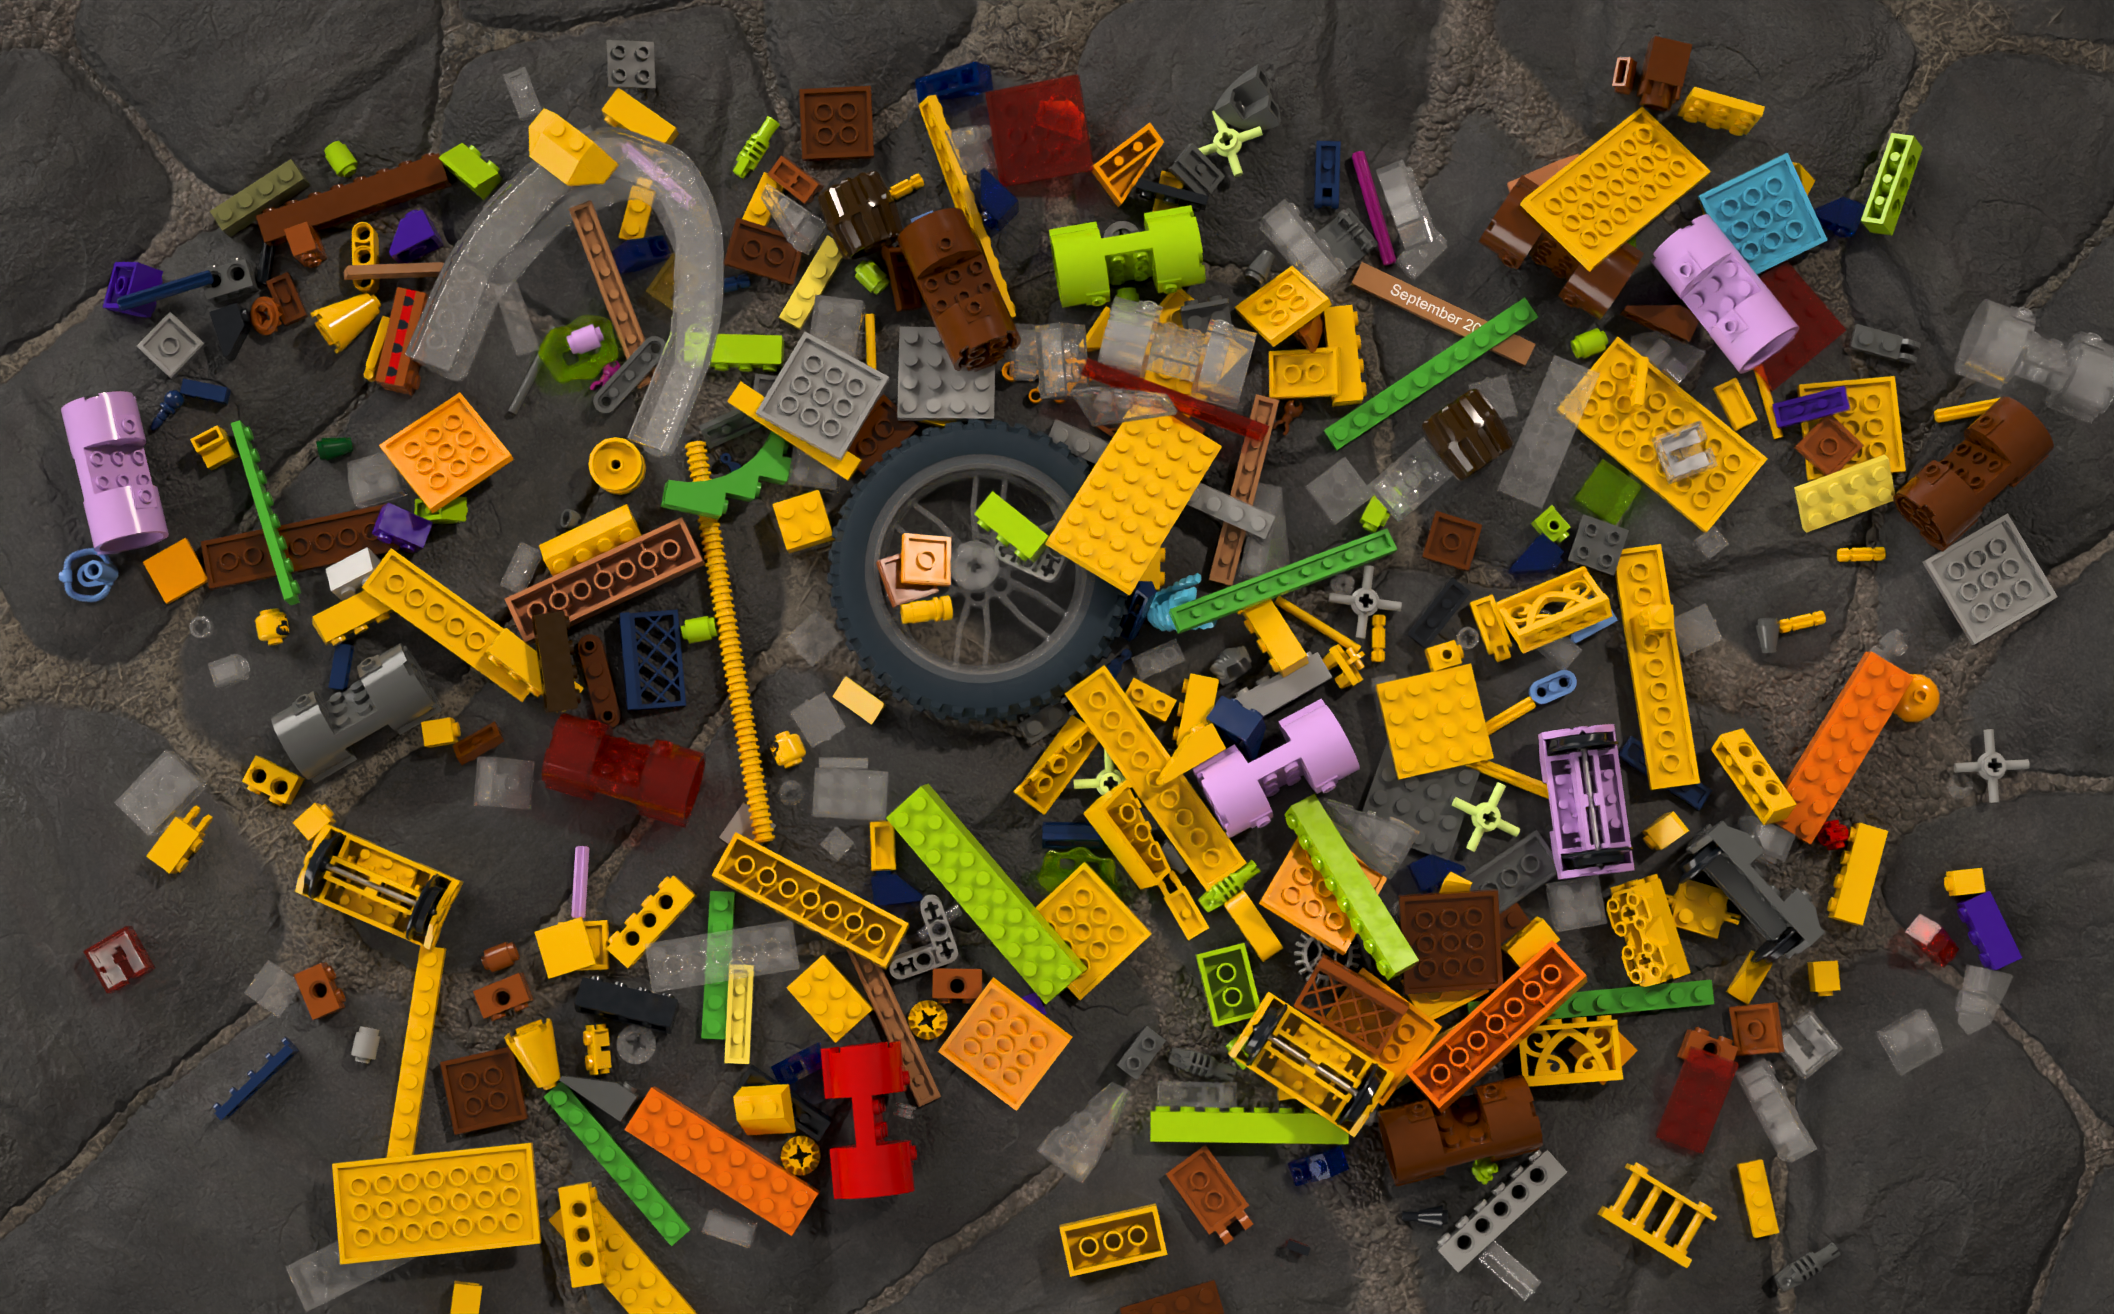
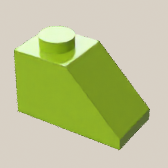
(449, 514)

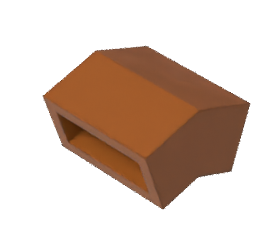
(1627, 85)

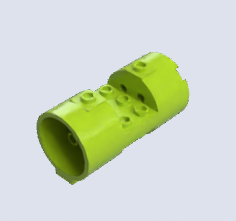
(1166, 250)

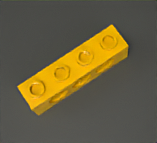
(1753, 776)
(682, 898)
(579, 1272)

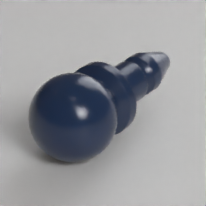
(172, 401)

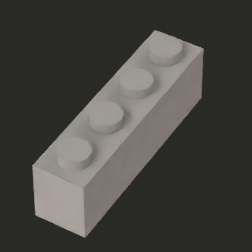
(1279, 691)

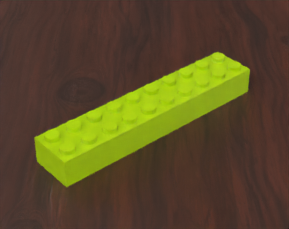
(986, 893)

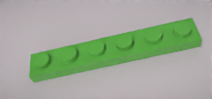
(716, 994)

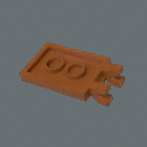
(1210, 1193)

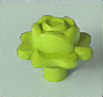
(1484, 1169)

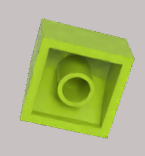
(471, 169)

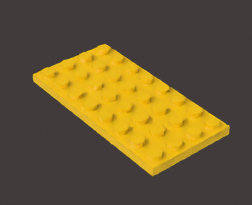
(1615, 188)
(1629, 433)
(1133, 498)
(436, 1203)

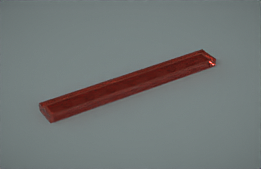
(1182, 402)

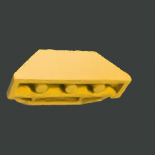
(568, 151)

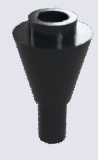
(1432, 1216)

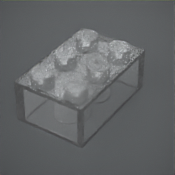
(1406, 204)
(1060, 359)
(1410, 480)
(161, 793)
(851, 794)

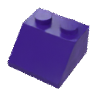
(414, 237)
(128, 279)

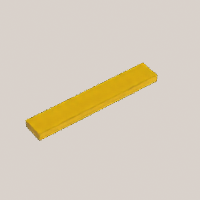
(748, 402)

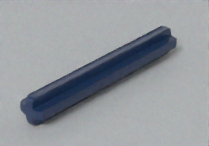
(165, 290)

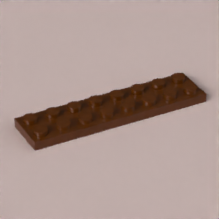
(309, 546)

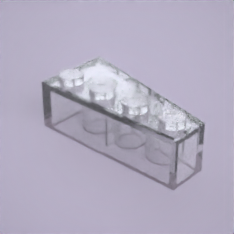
(1774, 1110)

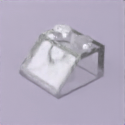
(374, 480)
(503, 783)
(1774, 840)
(1911, 1040)

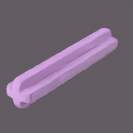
(580, 881)

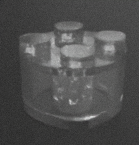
(966, 555)

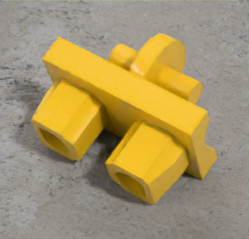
(1350, 674)

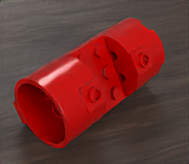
(872, 1164)

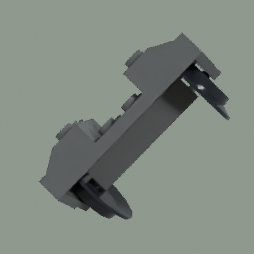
(1781, 916)

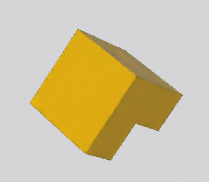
(214, 447)

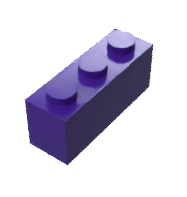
(1988, 931)

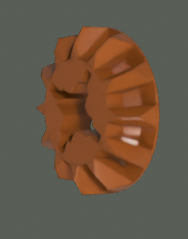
(259, 319)

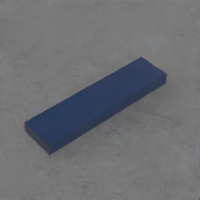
(1693, 795)

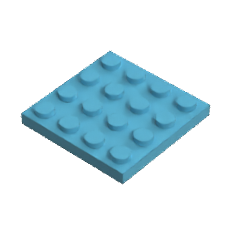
(1765, 214)

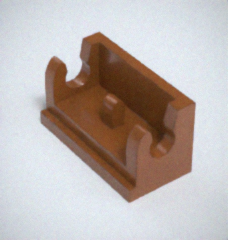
(795, 180)

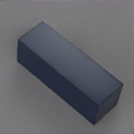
(205, 391)
(341, 667)

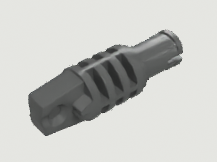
(1200, 1064)
(1806, 1267)

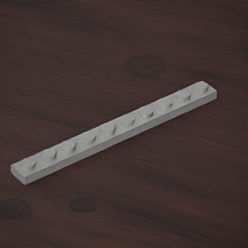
(1204, 497)

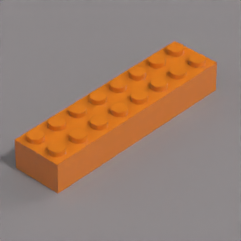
(1842, 743)
(1496, 1026)
(722, 1160)

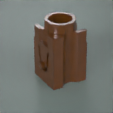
(1663, 73)

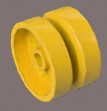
(627, 476)

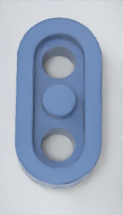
(1552, 688)

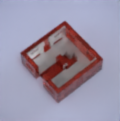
(119, 959)

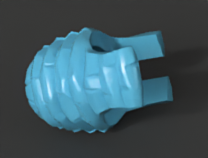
(1172, 597)

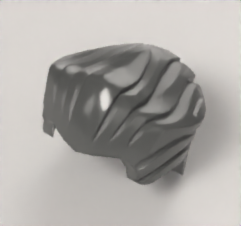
(1231, 664)

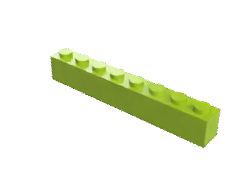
(1351, 887)
(1244, 1127)

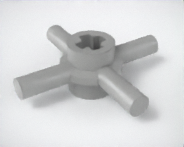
(1357, 606)
(1990, 774)

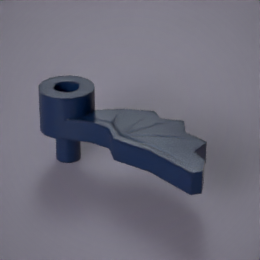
(725, 459)
(1116, 664)

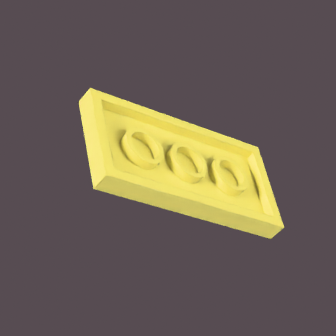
(1845, 493)

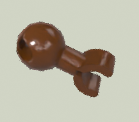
(1290, 413)

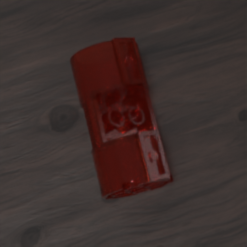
(591, 760)

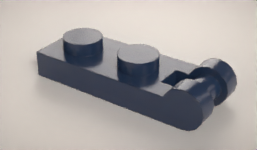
(1327, 173)

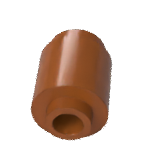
(500, 956)

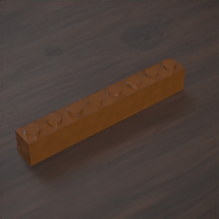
(356, 199)

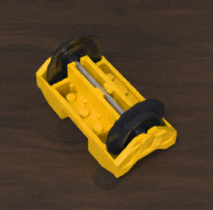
(351, 875)
(1329, 1075)

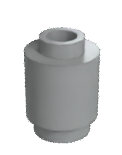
(365, 1044)

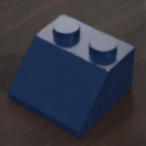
(1238, 726)

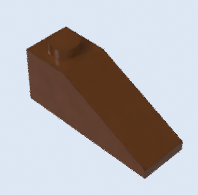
(1668, 319)

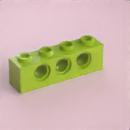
(1891, 184)

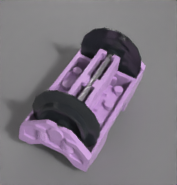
(1583, 781)

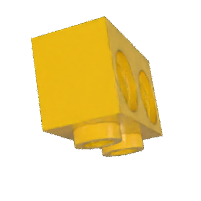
(1150, 700)
(274, 776)

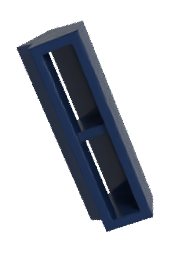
(1148, 592)
(1070, 835)

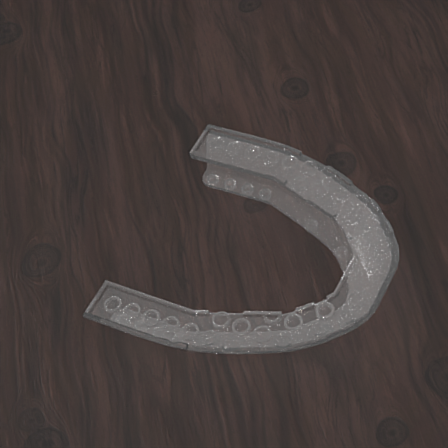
(532, 213)

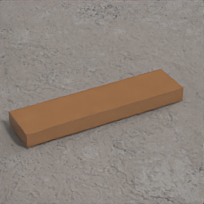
(385, 271)

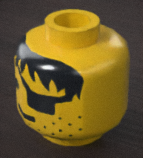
(272, 626)
(788, 749)

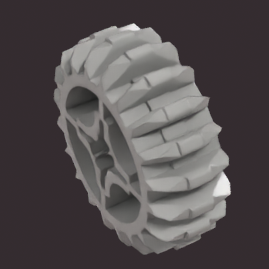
(1308, 966)

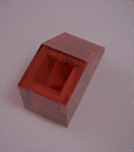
(1932, 940)

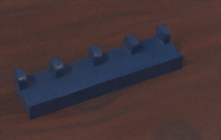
(257, 1080)

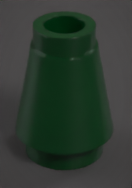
(334, 447)

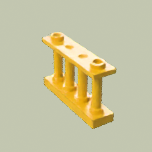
(1656, 1239)

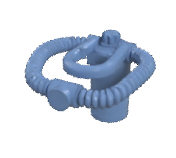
(100, 572)

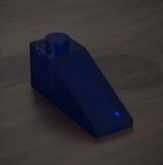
(956, 82)

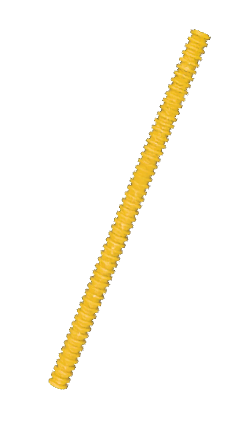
(732, 655)

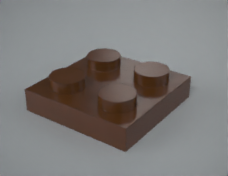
(1451, 541)

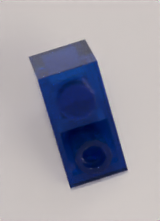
(1841, 216)
(641, 253)
(1431, 871)
(1318, 1166)

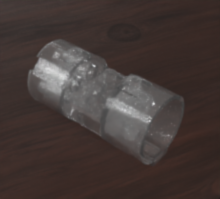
(2004, 344)
(1212, 361)

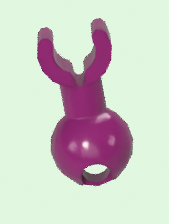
(608, 372)

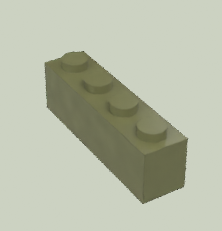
(264, 193)

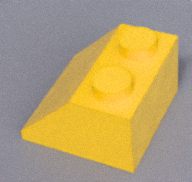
(765, 1109)

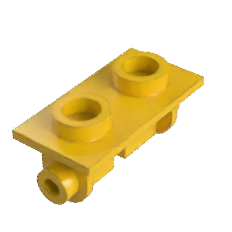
(596, 1058)

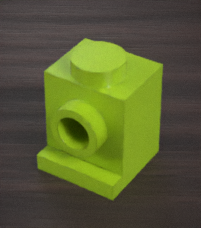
(1374, 515)
(1542, 525)

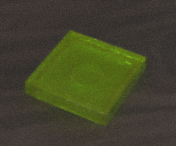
(1608, 492)

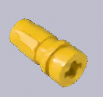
(927, 610)

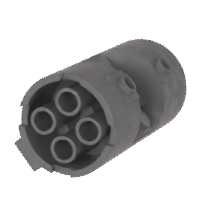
(322, 732)

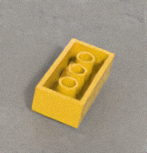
(1113, 1239)

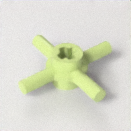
(1235, 143)
(1098, 782)
(1482, 825)

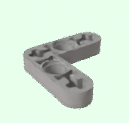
(1038, 567)
(933, 950)

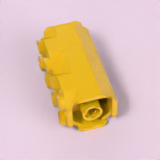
(1646, 922)

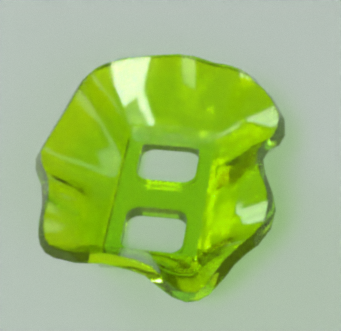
(588, 366)
(1053, 875)

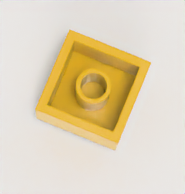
(803, 521)

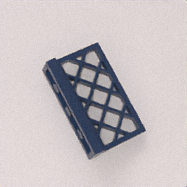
(630, 660)

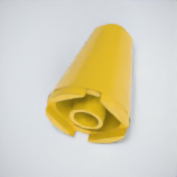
(346, 319)
(536, 1052)

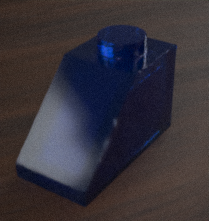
(1538, 557)
(892, 889)
(798, 1065)

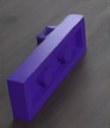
(1811, 407)

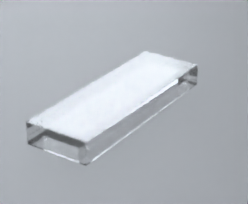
(516, 318)

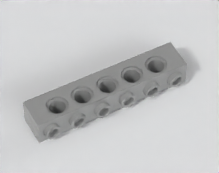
(1514, 1207)

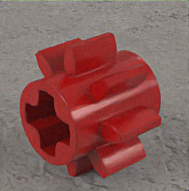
(1833, 835)

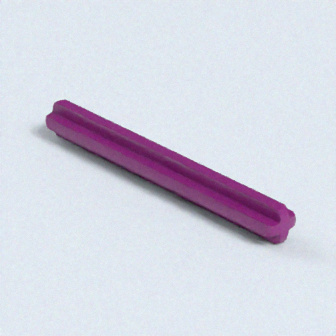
(1373, 208)

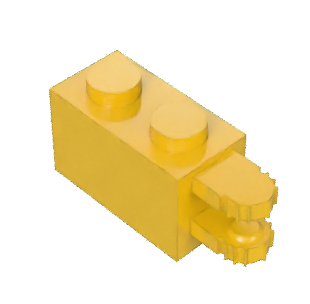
(179, 842)

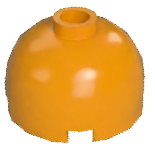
(1918, 700)

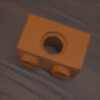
(306, 244)
(308, 982)
(942, 984)
(488, 996)
(1700, 1037)

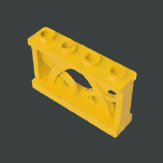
(1546, 628)
(1599, 1070)

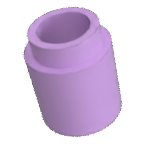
(585, 339)

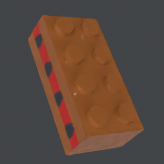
(395, 369)

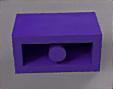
(402, 528)

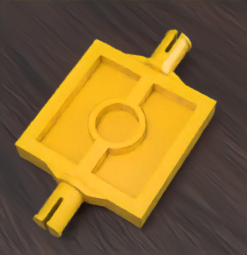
(1700, 908)

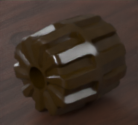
(861, 215)
(1467, 434)

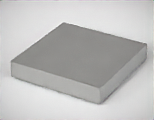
(171, 345)

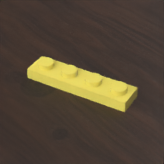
(812, 283)
(739, 1020)

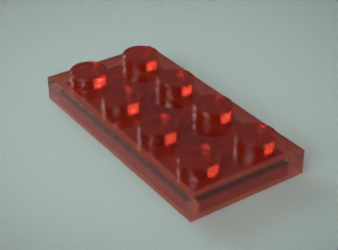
(1696, 1099)

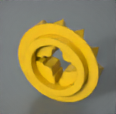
(916, 1016)
(806, 1145)

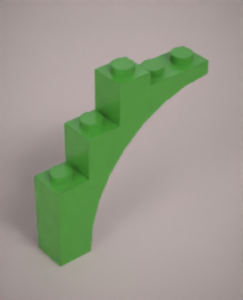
(708, 497)

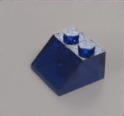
(997, 202)

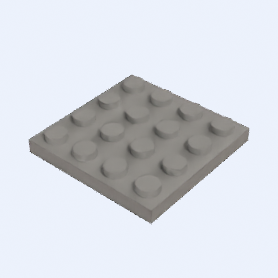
(933, 388)
(822, 396)
(1989, 579)

